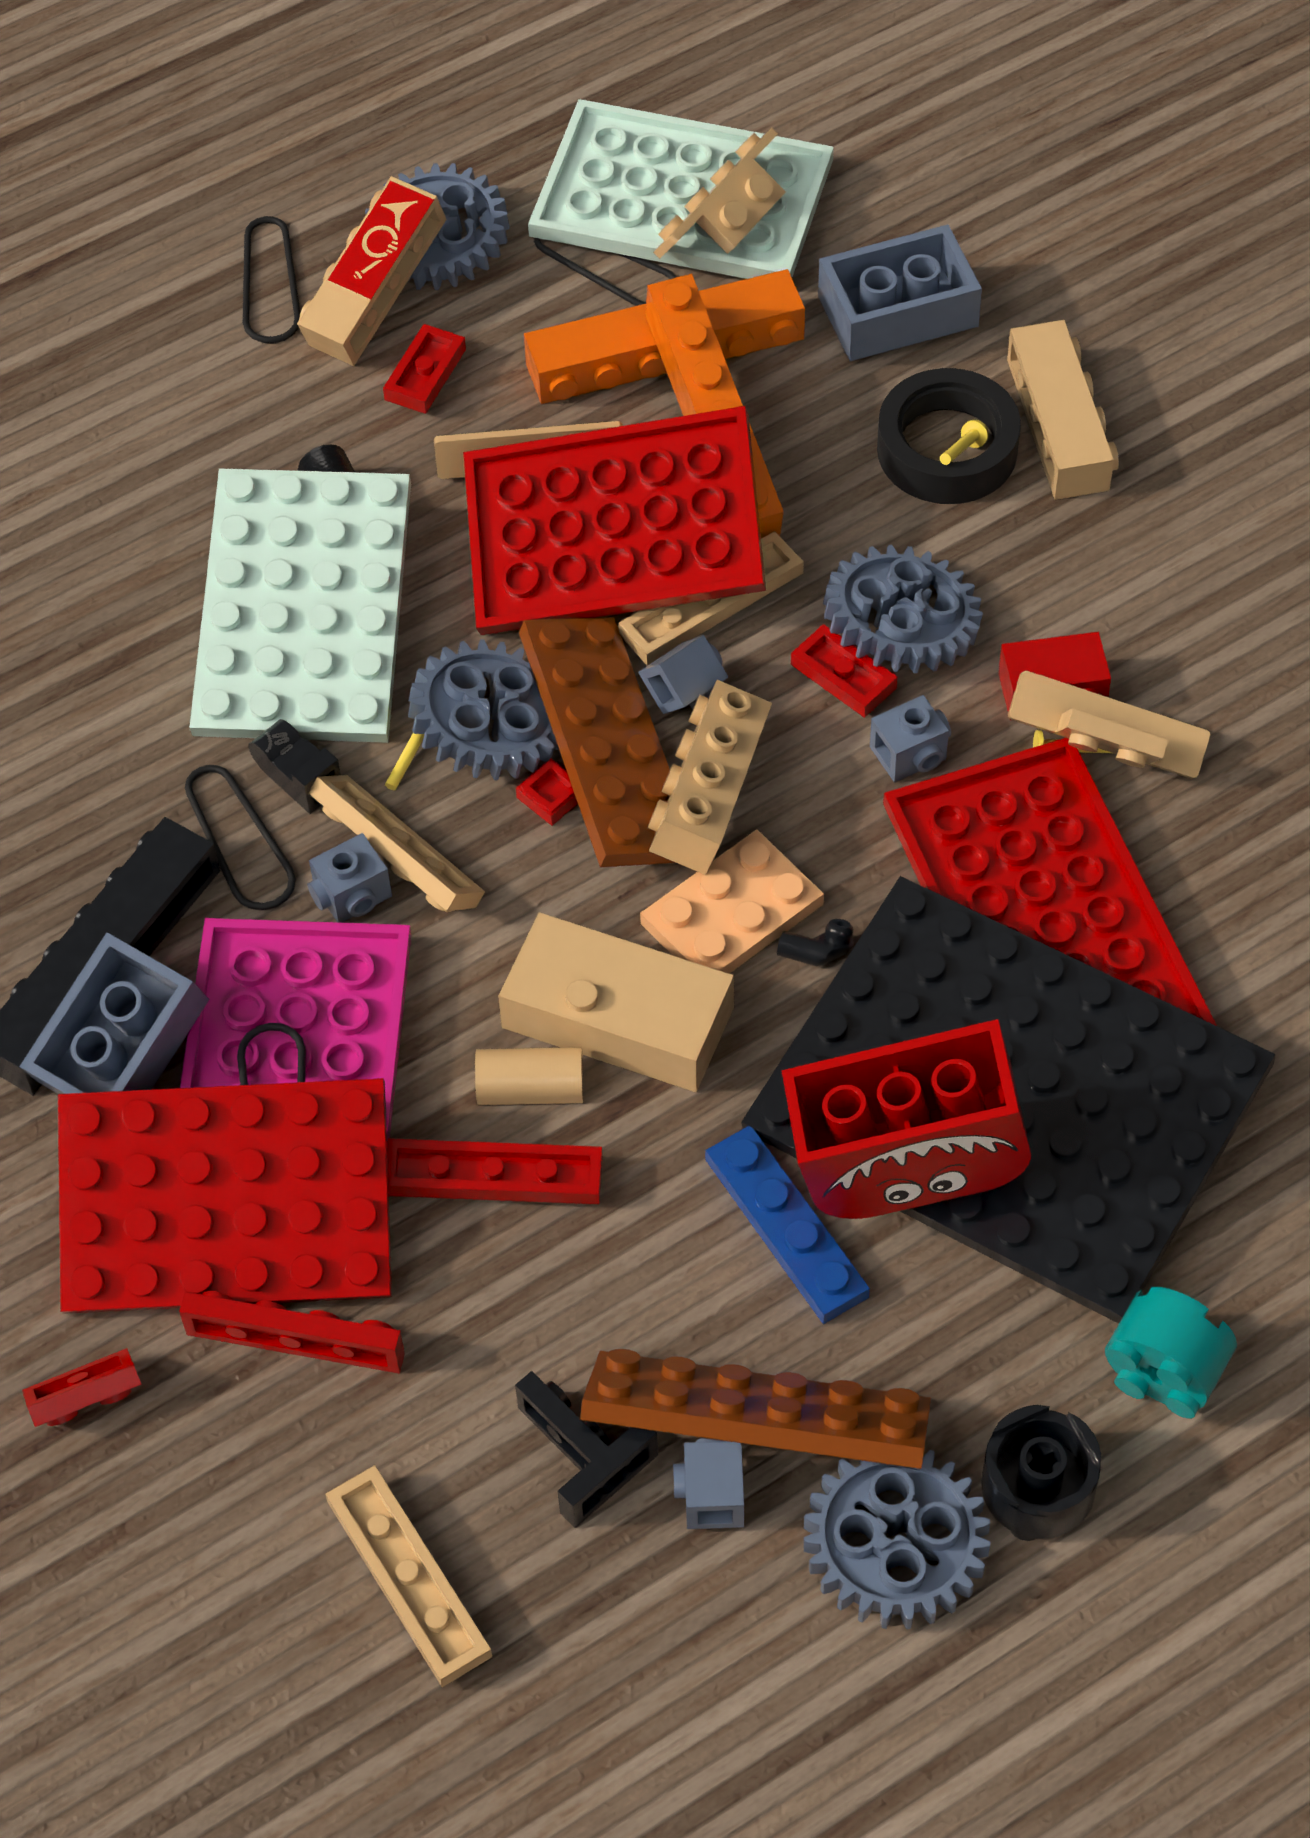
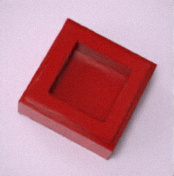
(548, 792)

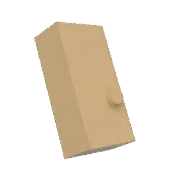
(617, 1001)

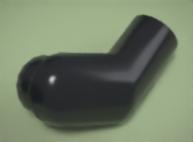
(820, 950)

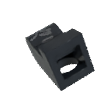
(292, 762)

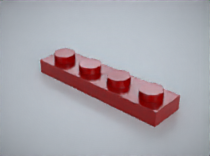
(494, 1171)
(292, 1332)

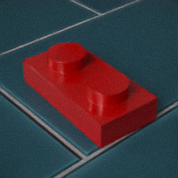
(424, 368)
(842, 673)
(99, 1381)

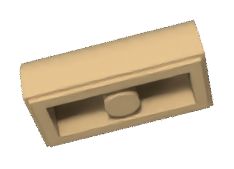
(529, 1076)

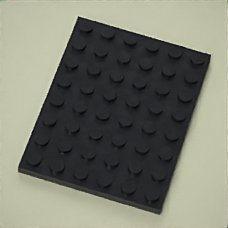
(1112, 1086)

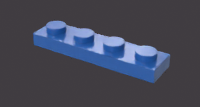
(787, 1224)

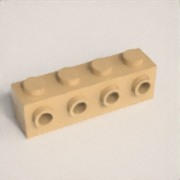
(710, 777)

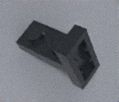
(585, 1444)

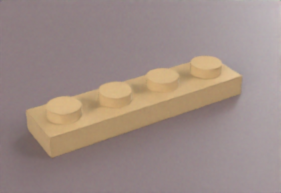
(661, 629)
(396, 842)
(409, 1576)

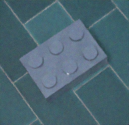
(899, 292)
(115, 1024)

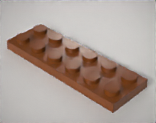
(600, 732)
(757, 1408)

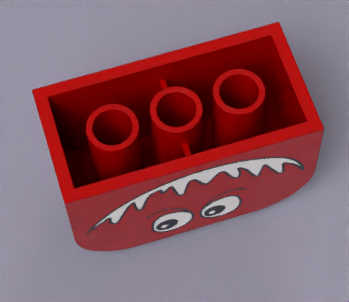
(908, 1123)

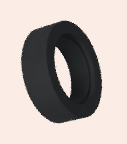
(954, 391)

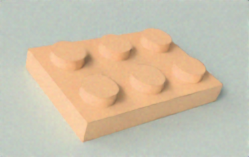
(734, 908)

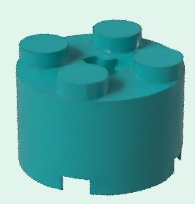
(1169, 1351)

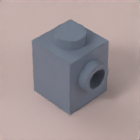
(684, 674)
(910, 738)
(349, 879)
(711, 1484)

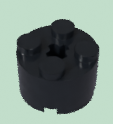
(1066, 1477)

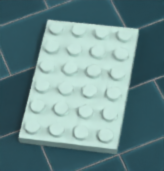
(635, 170)
(302, 604)

